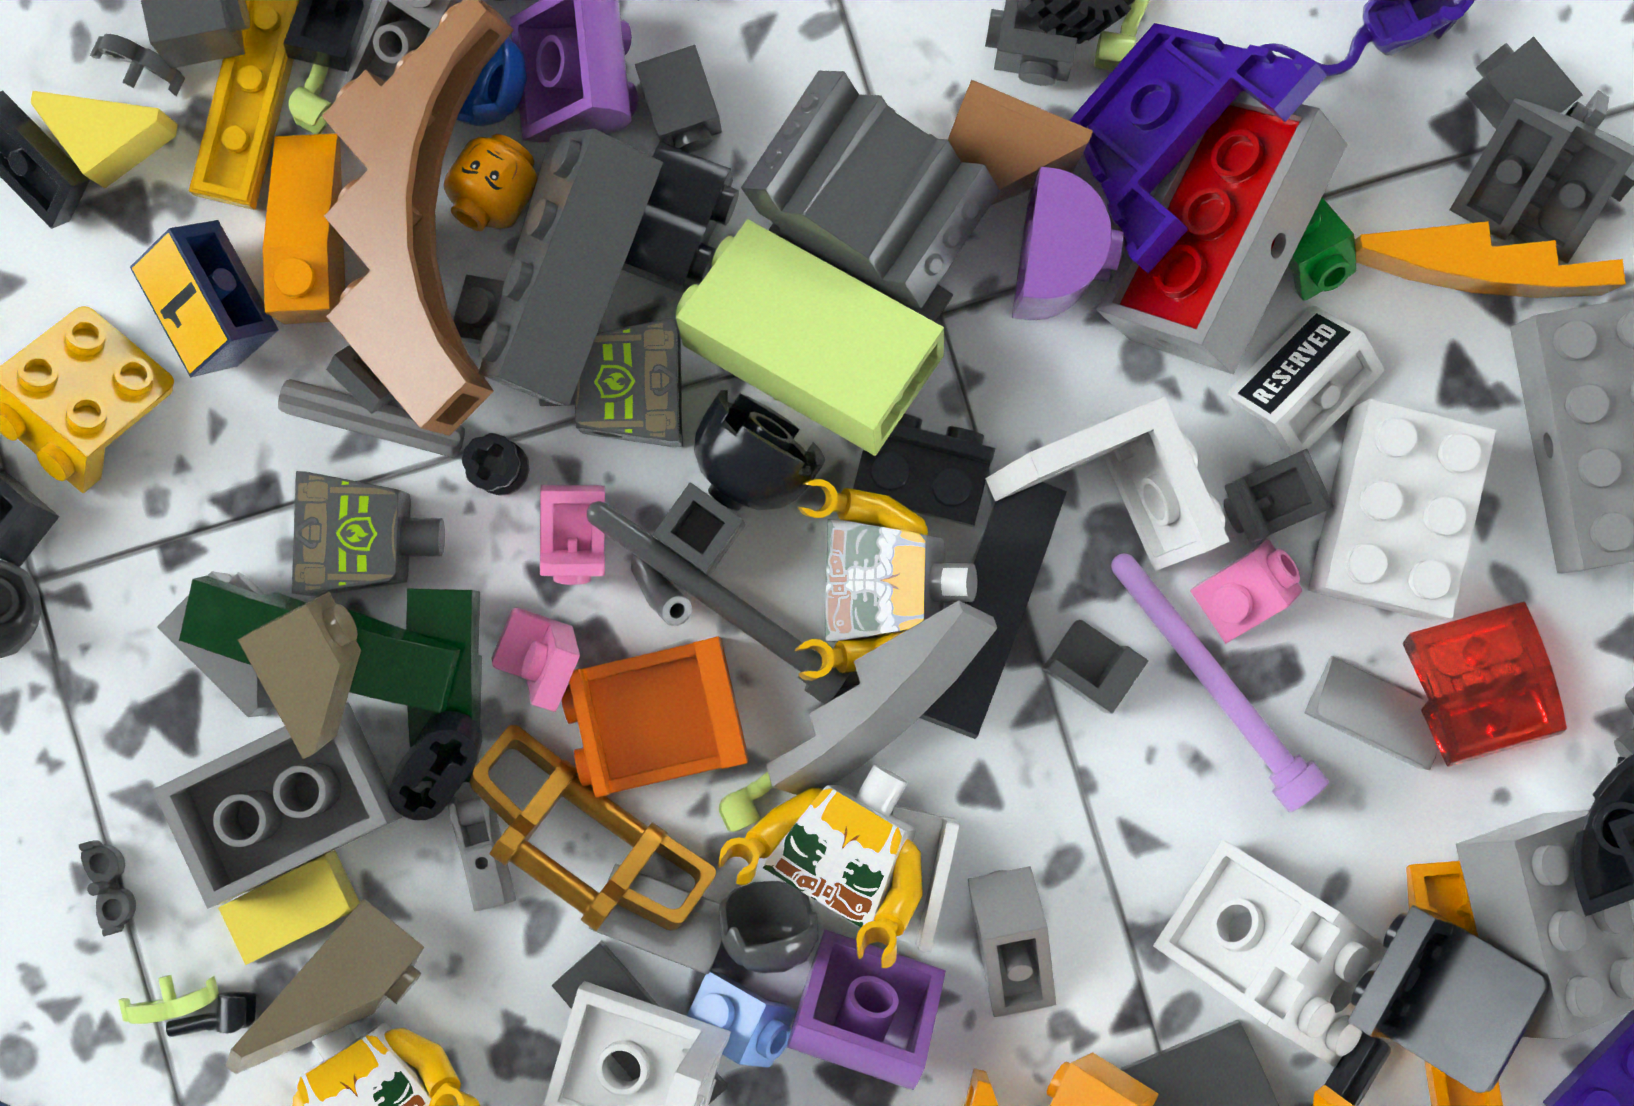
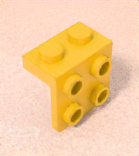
(78, 394)

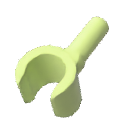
(1114, 46)
(306, 103)
(738, 807)

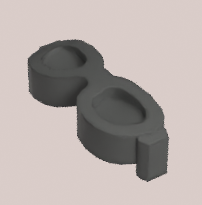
(140, 58)
(113, 904)

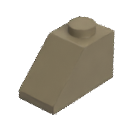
(307, 668)

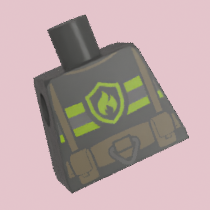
(632, 385)
(355, 535)

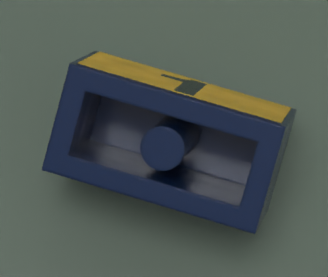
(203, 297)

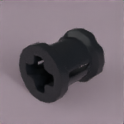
(495, 445)

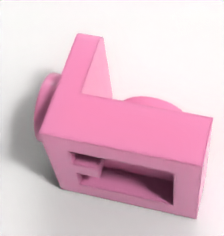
(539, 652)

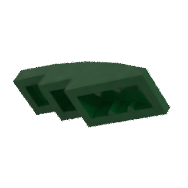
(392, 660)

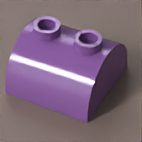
(574, 68)
(1063, 245)
(866, 1013)

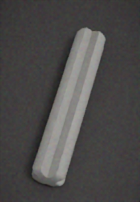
(348, 413)

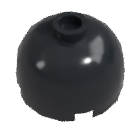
(752, 455)

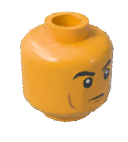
(490, 182)

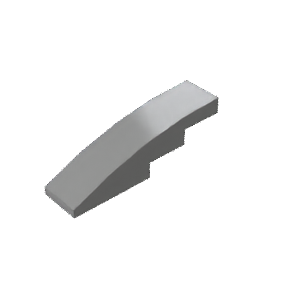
(893, 693)

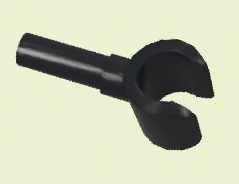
(234, 1012)

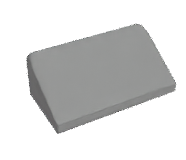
(1373, 713)
(690, 945)

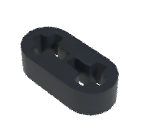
(424, 760)

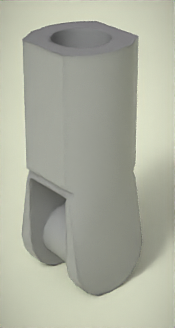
(486, 877)

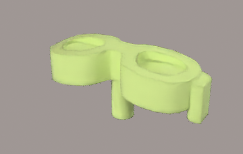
(170, 1006)

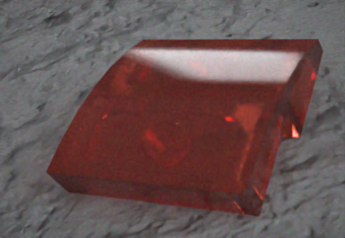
(1486, 683)

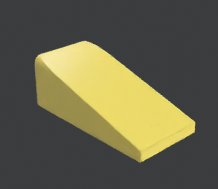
(289, 907)

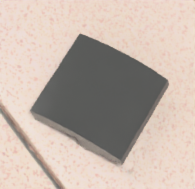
(1543, 177)
(1207, 1071)

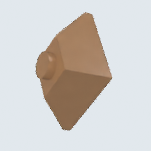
(1014, 139)

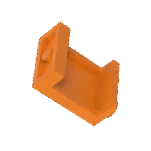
(655, 717)

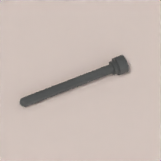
(716, 597)

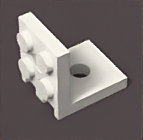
(1152, 471)
(1292, 965)
(673, 1052)

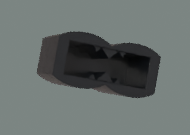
(680, 219)

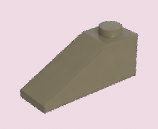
(336, 987)

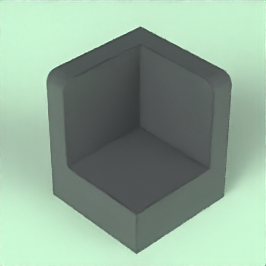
(1094, 666)

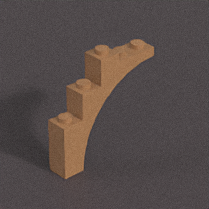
(388, 217)

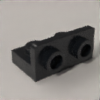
(929, 470)

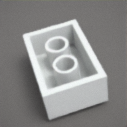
(1402, 510)

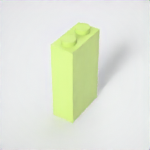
(810, 335)

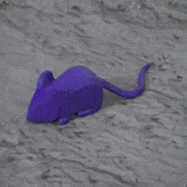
(1392, 28)

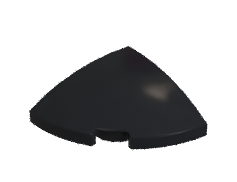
(1606, 843)

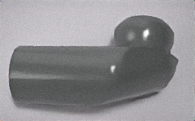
(661, 593)

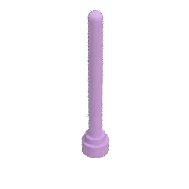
(1293, 777)

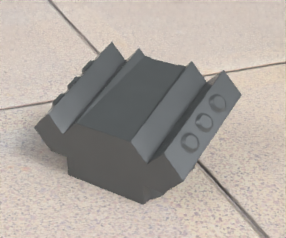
(869, 190)

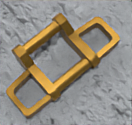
(565, 783)

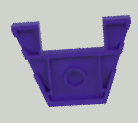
(1161, 106)

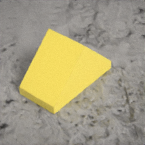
(104, 135)

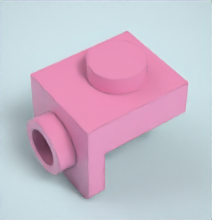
(568, 542)
(1249, 590)

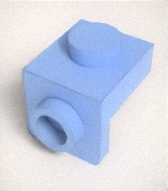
(756, 1025)

